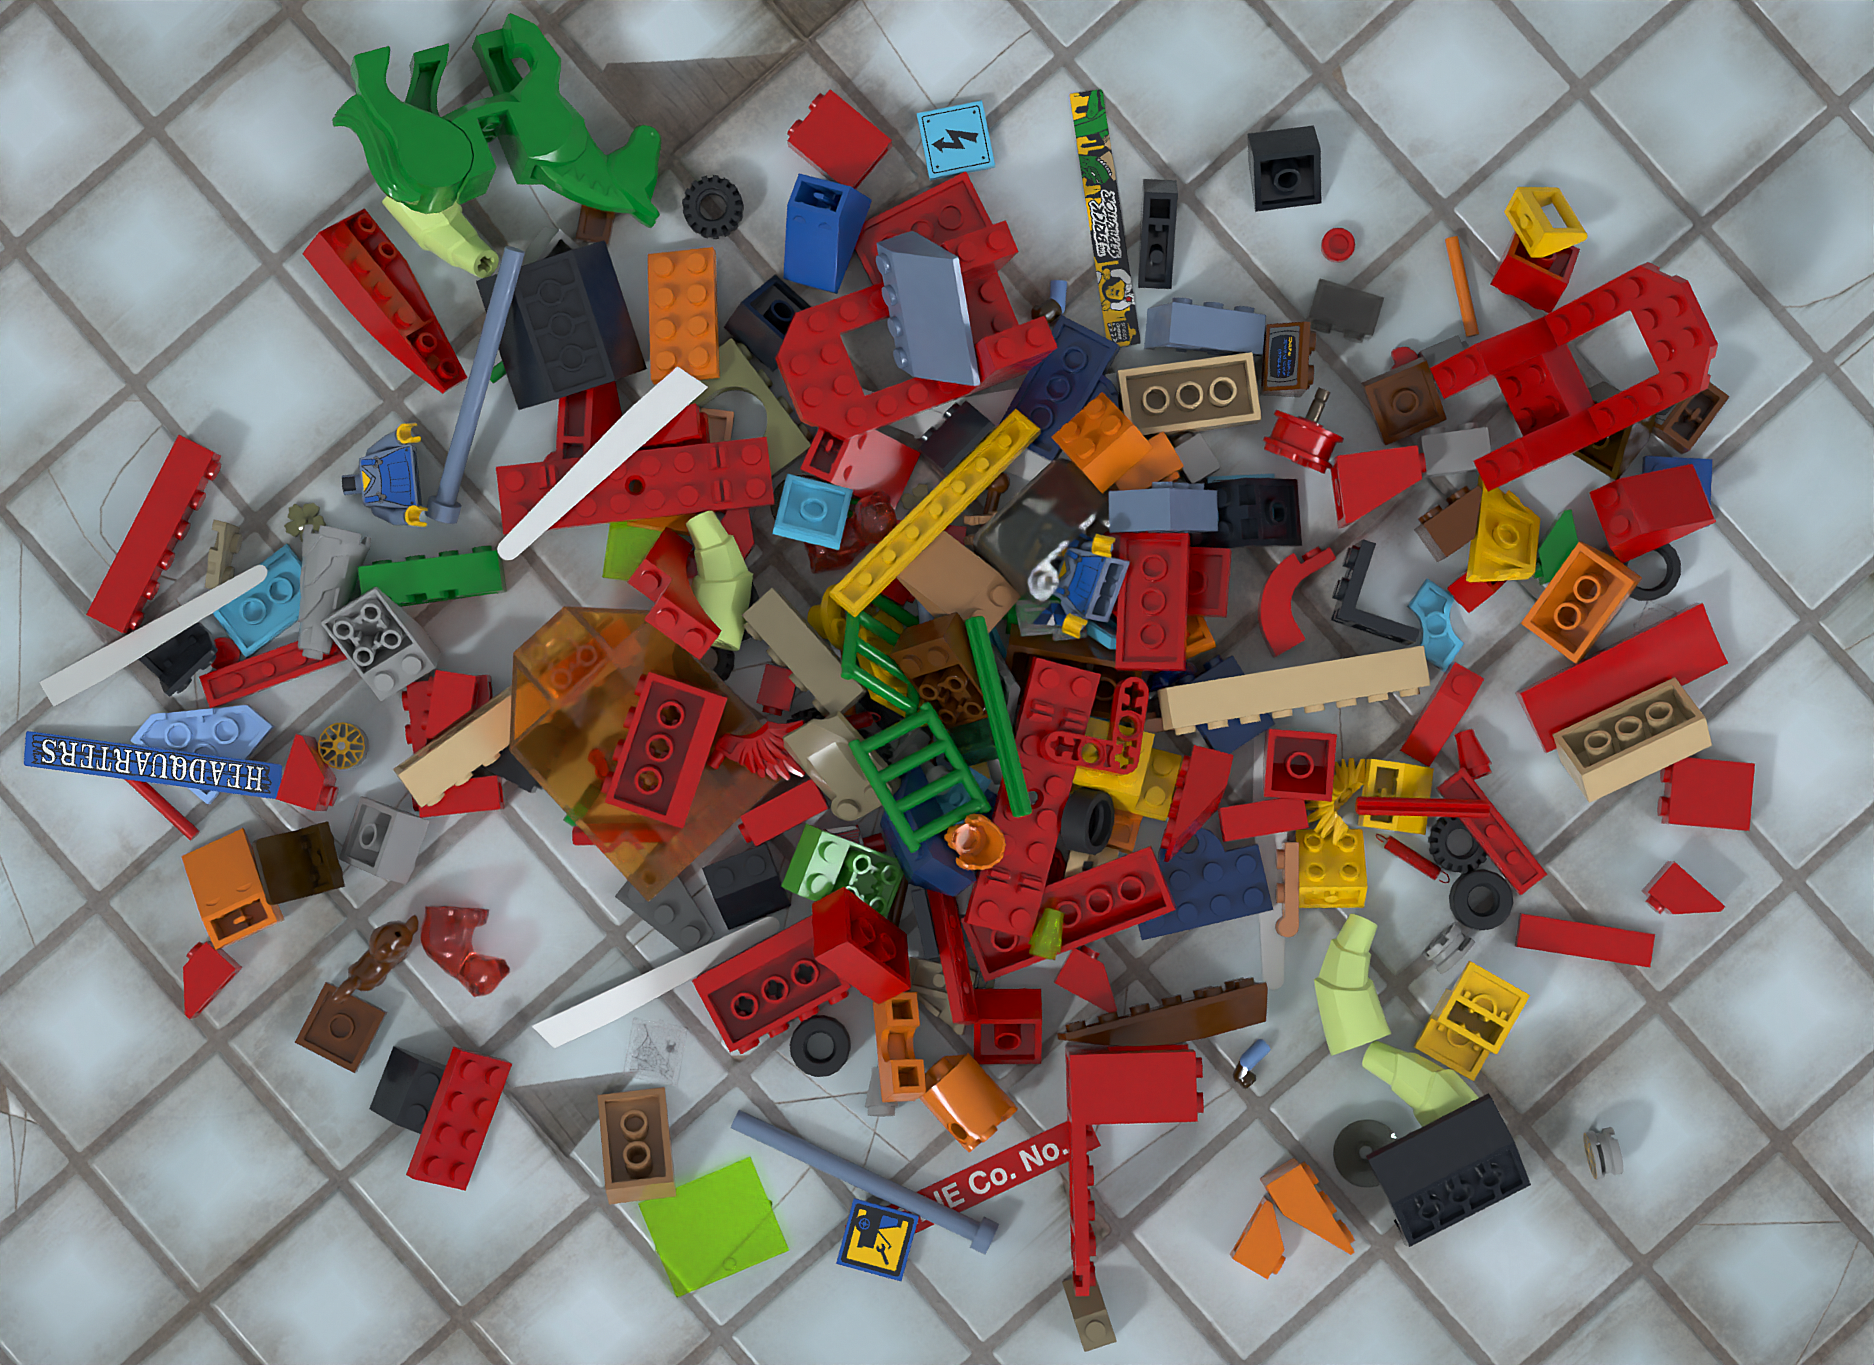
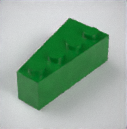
(436, 579)

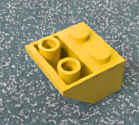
(1396, 780)

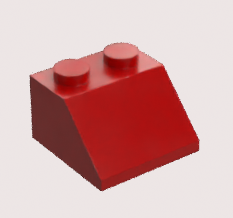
(1534, 279)
(1299, 764)
(307, 778)
(1008, 1026)

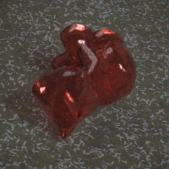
(869, 524)
(448, 942)

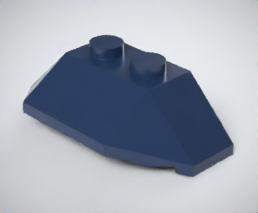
(934, 862)

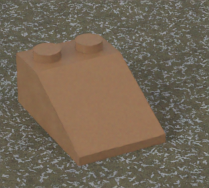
(954, 579)
(636, 1146)

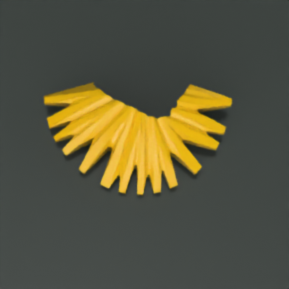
(1345, 783)

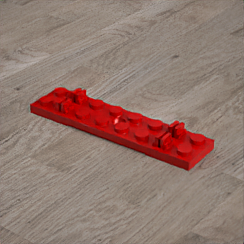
(672, 480)
(1012, 890)

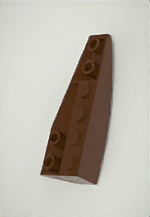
(1178, 1019)

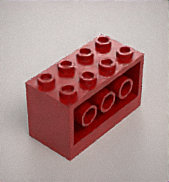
(676, 768)
(750, 976)

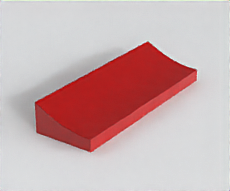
(1670, 648)
(1094, 906)

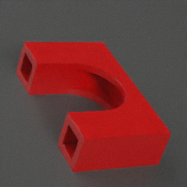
(475, 794)

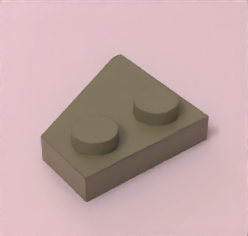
(221, 555)
(930, 985)

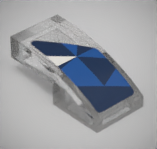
(1043, 619)

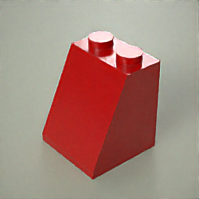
(1371, 479)

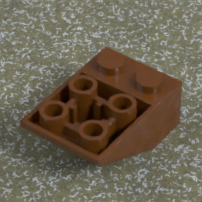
(942, 668)

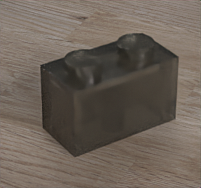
(1344, 311)

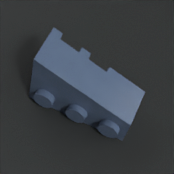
(1205, 328)
(1164, 509)

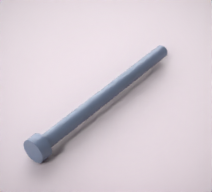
(444, 505)
(978, 1232)

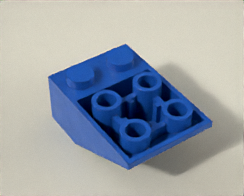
(822, 231)

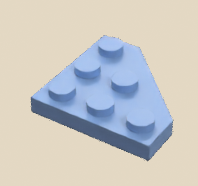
(211, 731)

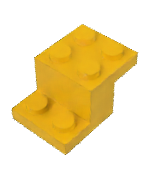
(1143, 791)
(1471, 1020)

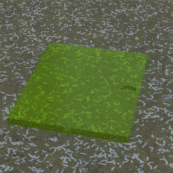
(714, 1227)

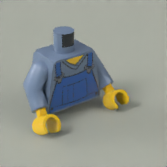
(390, 479)
(1088, 582)

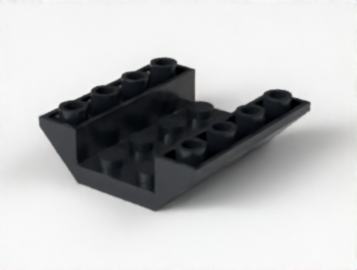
(566, 327)
(1449, 1170)

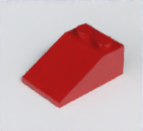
(1651, 510)

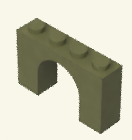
(784, 438)

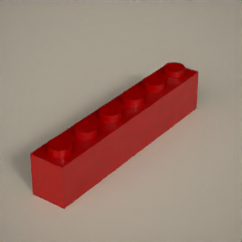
(154, 535)

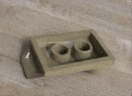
(827, 759)

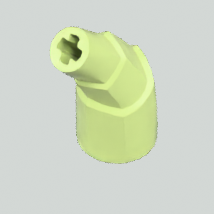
(447, 236)
(722, 578)
(1345, 993)
(1418, 1081)

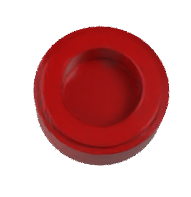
(1337, 245)

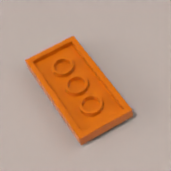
(683, 313)

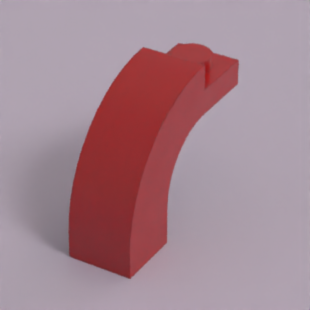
(1274, 605)

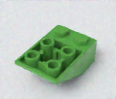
(829, 862)

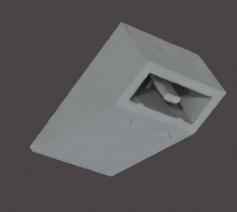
(382, 642)

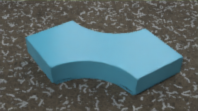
(1432, 608)

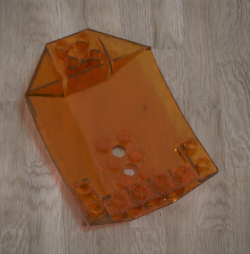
(569, 713)

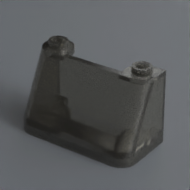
(1039, 527)

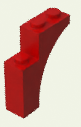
(676, 610)

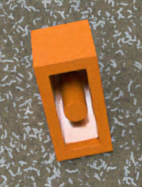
(1261, 1243)

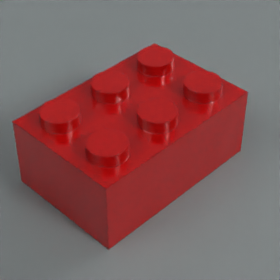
(860, 946)

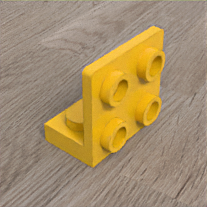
(1329, 872)

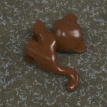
(386, 949)

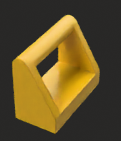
(1533, 226)

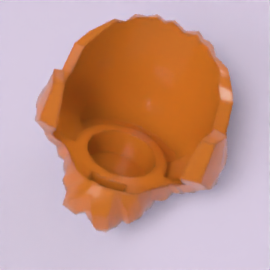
(977, 842)

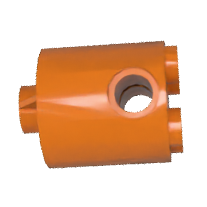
(966, 1099)

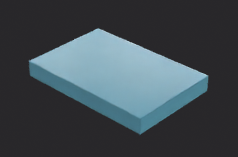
(267, 608)

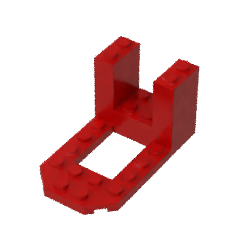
(823, 377)
(1548, 389)
(1118, 1088)

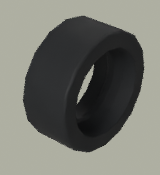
(1670, 581)
(1087, 821)

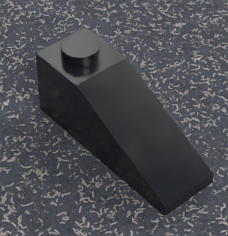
(1157, 233)

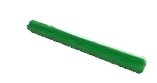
(998, 716)

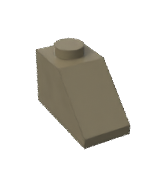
(1090, 1317)

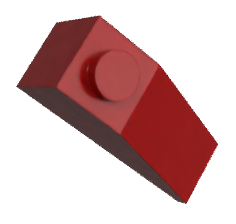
(1441, 713)

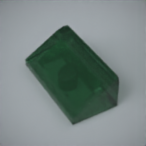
(974, 742)

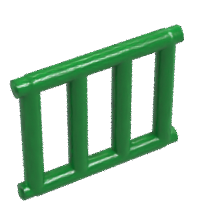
(855, 644)
(896, 808)

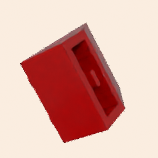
(862, 463)
(1196, 796)

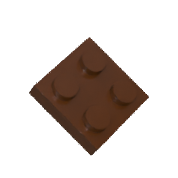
(1404, 401)
(341, 1030)

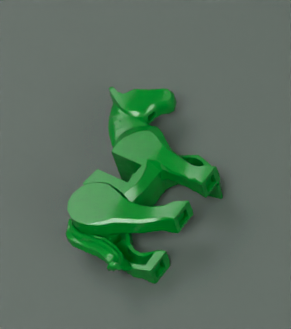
(445, 159)

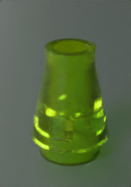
(1047, 935)

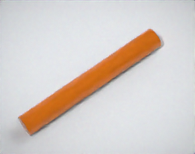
(1462, 286)

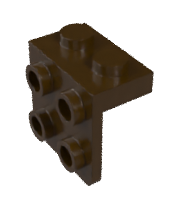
(298, 863)

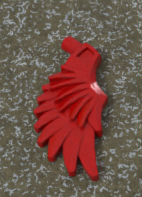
(760, 751)

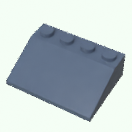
(927, 310)

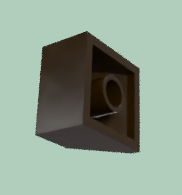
(1618, 450)

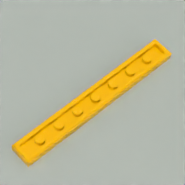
(935, 513)

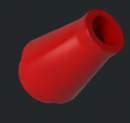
(1472, 755)

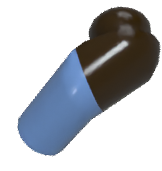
(1054, 305)
(1247, 1061)

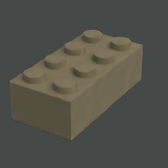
(804, 652)

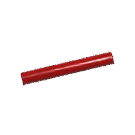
(165, 808)

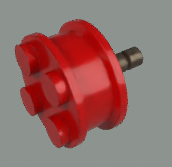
(1303, 438)

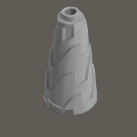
(326, 582)

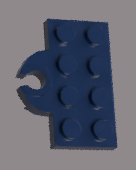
(1065, 383)
(1210, 886)

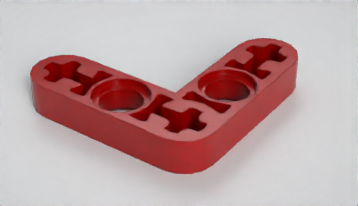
(1107, 748)

